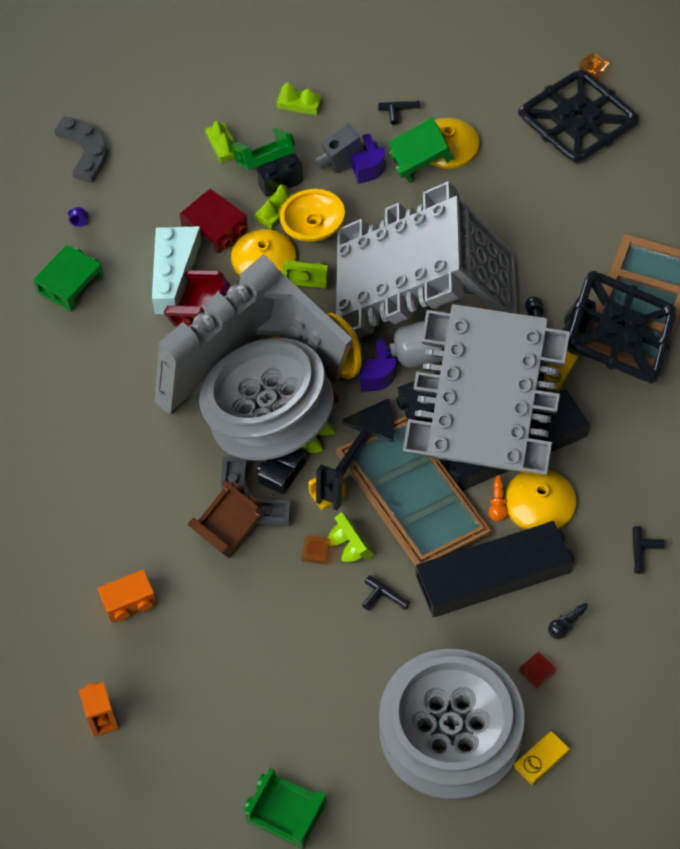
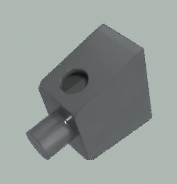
(339, 149)

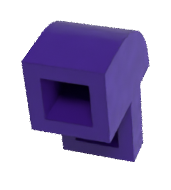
(370, 163)
(379, 372)

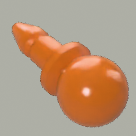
(498, 510)

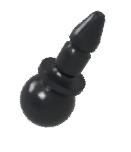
(534, 306)
(559, 628)

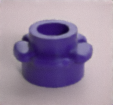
(78, 216)

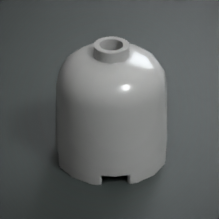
(409, 348)

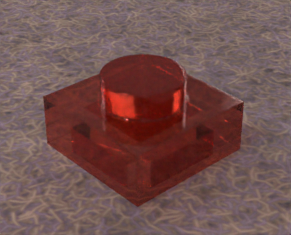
(537, 669)

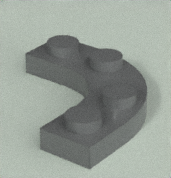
(92, 143)
(276, 510)

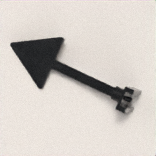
(371, 422)

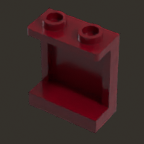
(217, 219)
(201, 288)

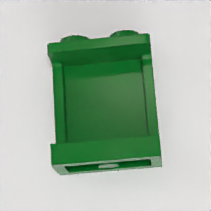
(419, 148)
(253, 158)
(67, 276)
(284, 809)

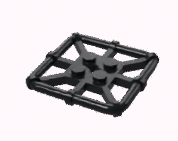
(578, 127)
(610, 333)

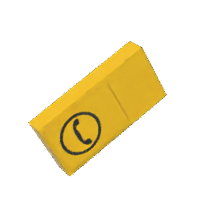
(563, 373)
(541, 758)

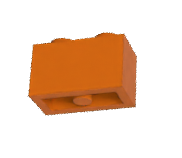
(127, 596)
(98, 709)

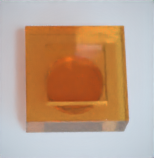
(593, 64)
(315, 549)

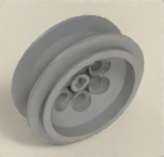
(266, 399)
(450, 679)

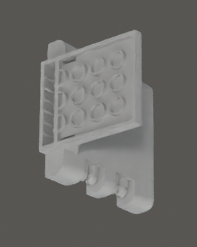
(421, 259)
(258, 306)
(487, 389)

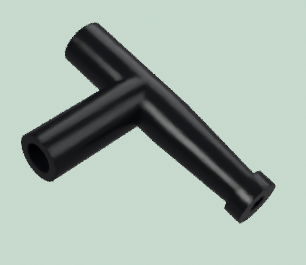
(392, 107)
(640, 543)
(379, 590)

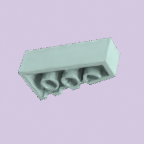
(173, 256)

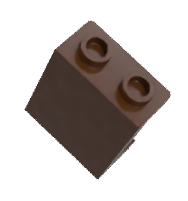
(228, 519)

